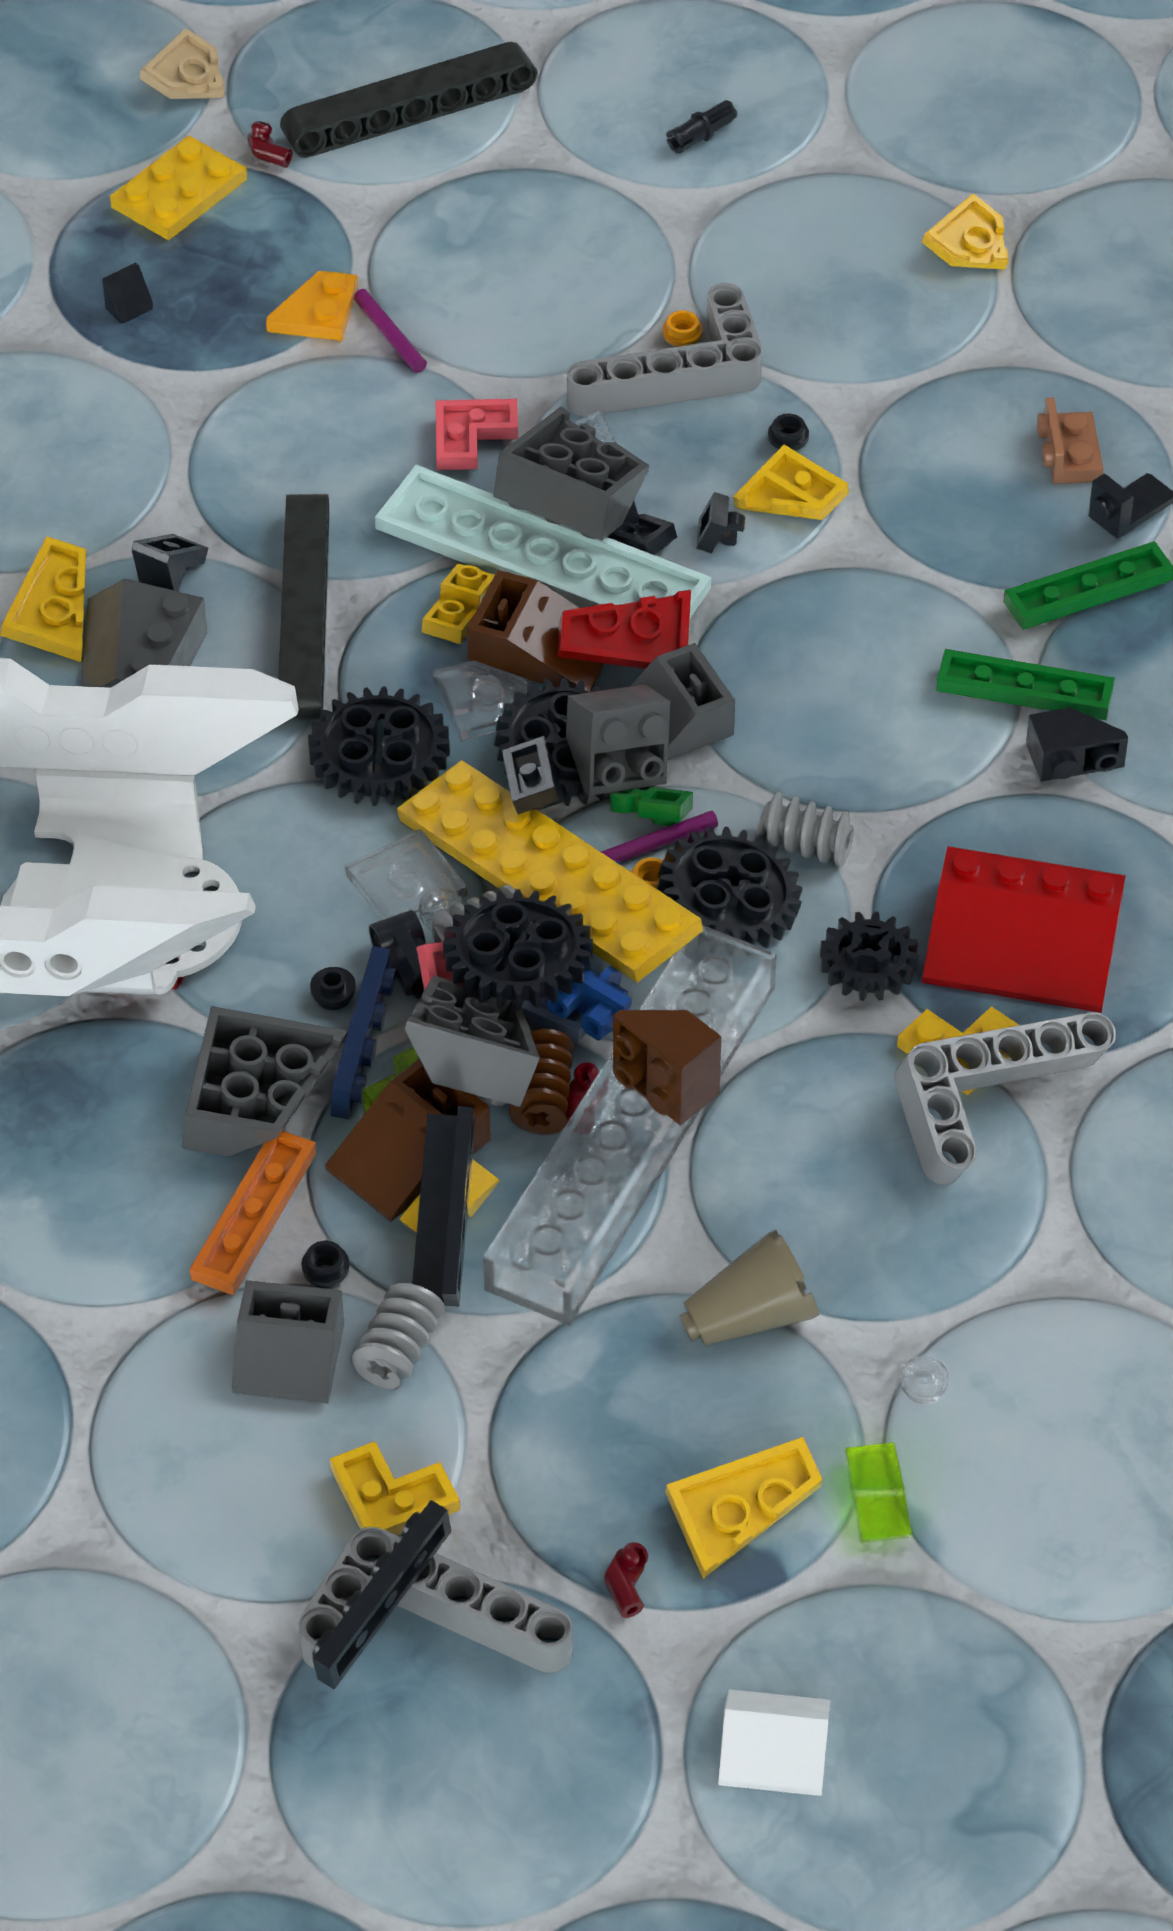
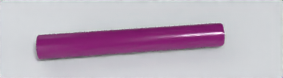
(390, 330)
(661, 837)

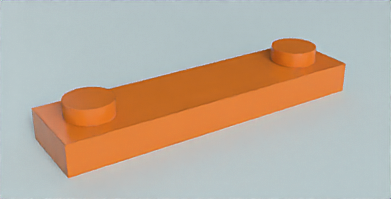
(252, 1212)

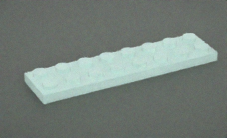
(495, 537)

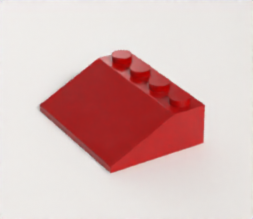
(1024, 929)

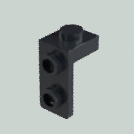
(1125, 508)

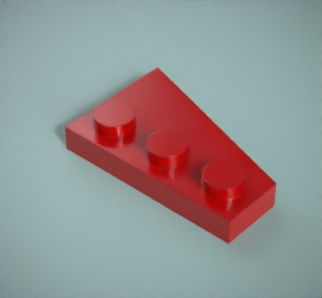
(626, 632)

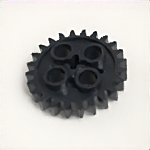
(539, 716)
(346, 741)
(732, 885)
(517, 949)

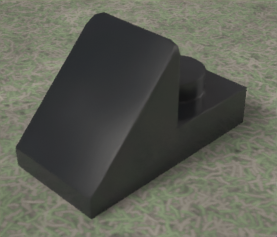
(164, 559)
(532, 776)

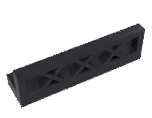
(444, 1204)

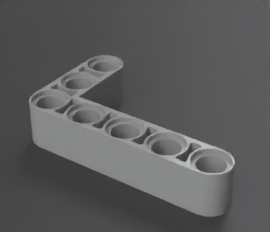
(677, 373)
(987, 1068)
(433, 1601)

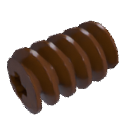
(547, 1094)

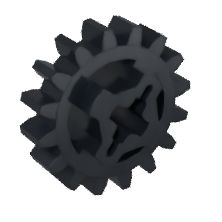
(869, 956)

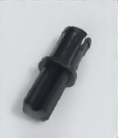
(701, 126)

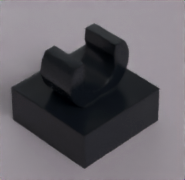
(718, 524)

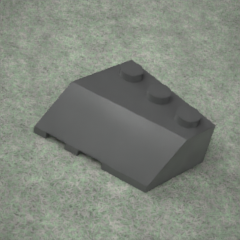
(570, 476)
(139, 627)
(473, 1043)
(252, 1078)

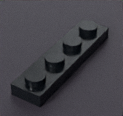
(391, 1580)

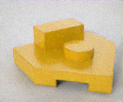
(970, 236)

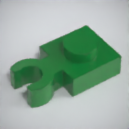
(659, 804)

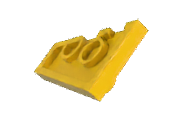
(51, 601)
(741, 1500)

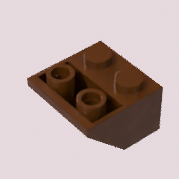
(667, 1059)

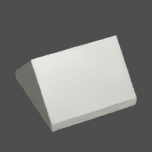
(774, 1742)

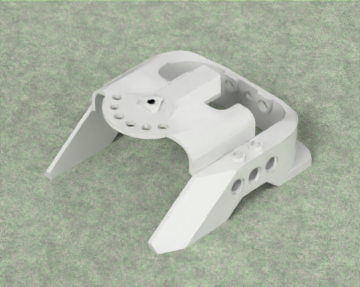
(124, 794)

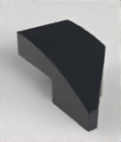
(644, 531)

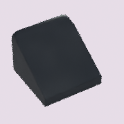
(126, 294)

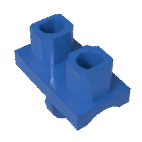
(597, 999)

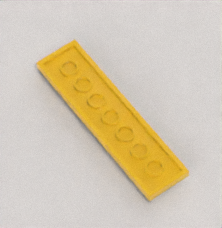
(479, 826)

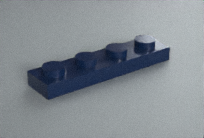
(359, 1046)

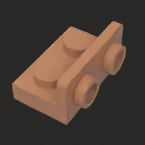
(1069, 445)

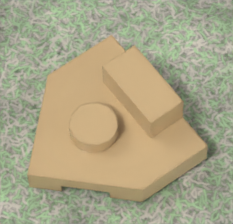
(185, 69)

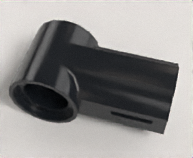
(402, 936)

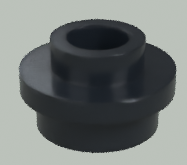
(789, 431)
(333, 996)
(325, 1254)

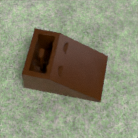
(520, 630)
(386, 1147)

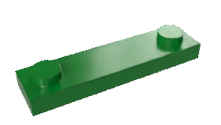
(1088, 585)
(1024, 683)

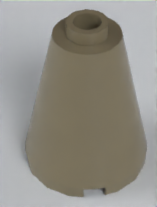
(750, 1295)

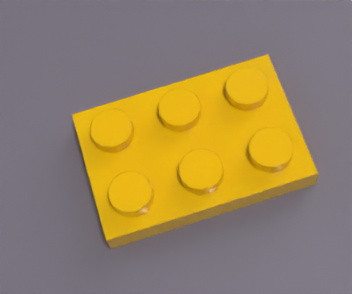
(178, 187)

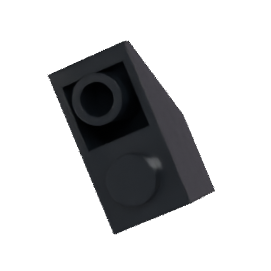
(1073, 744)

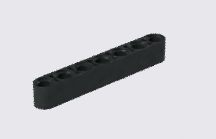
(408, 99)
(305, 600)

